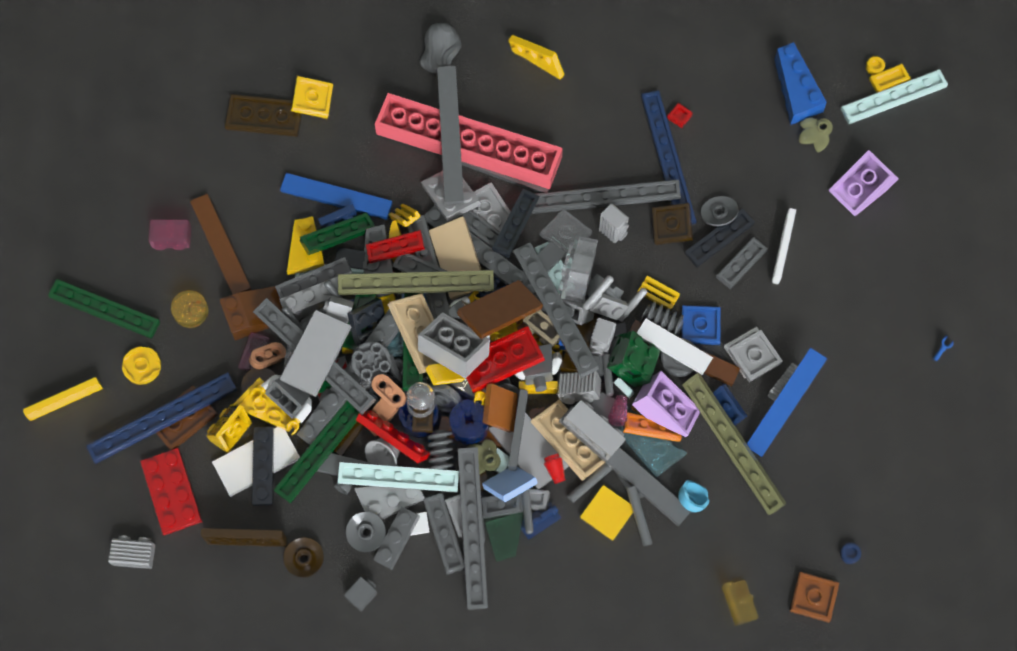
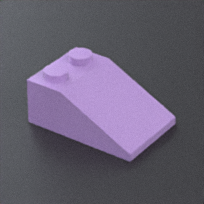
(863, 183)
(666, 405)

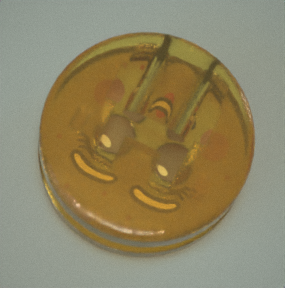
(189, 309)

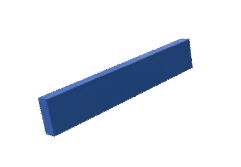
(336, 196)
(786, 402)

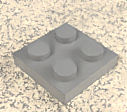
(755, 355)

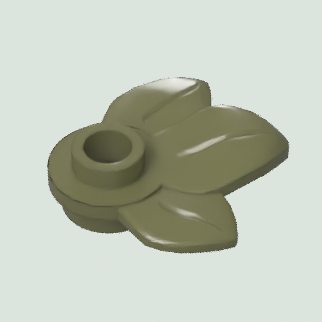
(813, 133)
(486, 452)

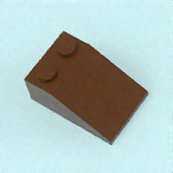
(240, 307)

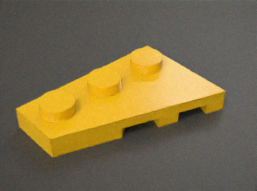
(537, 55)
(299, 260)
(265, 409)

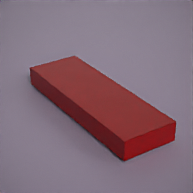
(395, 246)

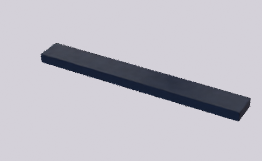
(665, 145)
(161, 418)

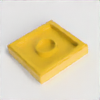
(312, 97)
(607, 513)

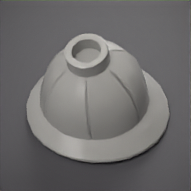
(381, 453)

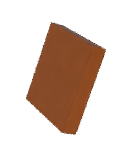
(500, 408)
(814, 597)

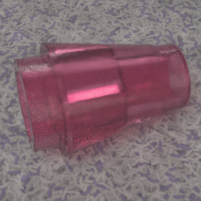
(618, 412)

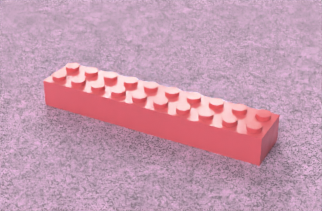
(480, 143)

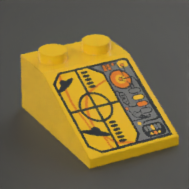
(229, 427)

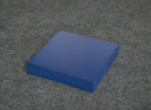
(701, 324)

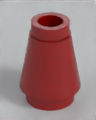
(555, 468)

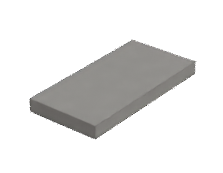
(315, 353)
(532, 450)

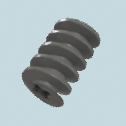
(663, 318)
(440, 450)

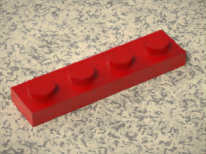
(397, 439)

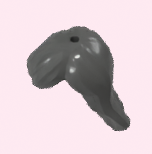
(441, 47)

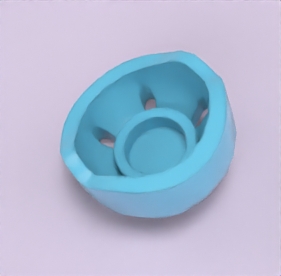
(693, 496)

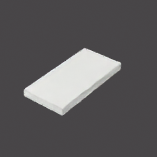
(237, 466)

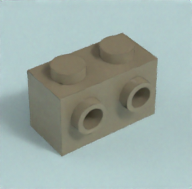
(541, 325)

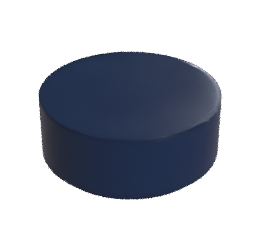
(850, 553)

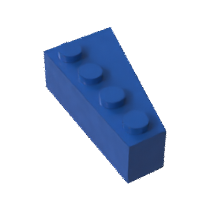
(798, 85)

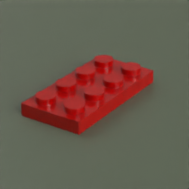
(506, 357)
(171, 491)

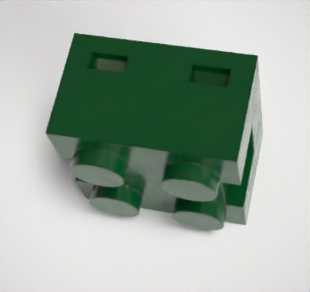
(633, 359)

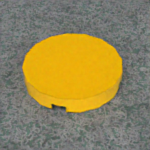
(141, 365)

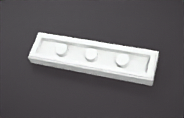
(783, 247)
(674, 346)

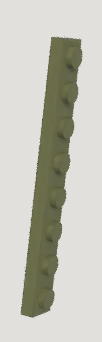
(415, 282)
(734, 444)

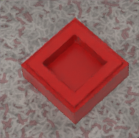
(679, 115)

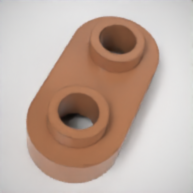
(265, 355)
(390, 390)

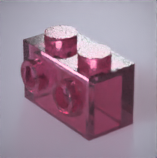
(170, 234)

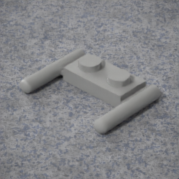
(611, 306)

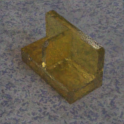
(740, 602)

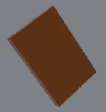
(182, 430)

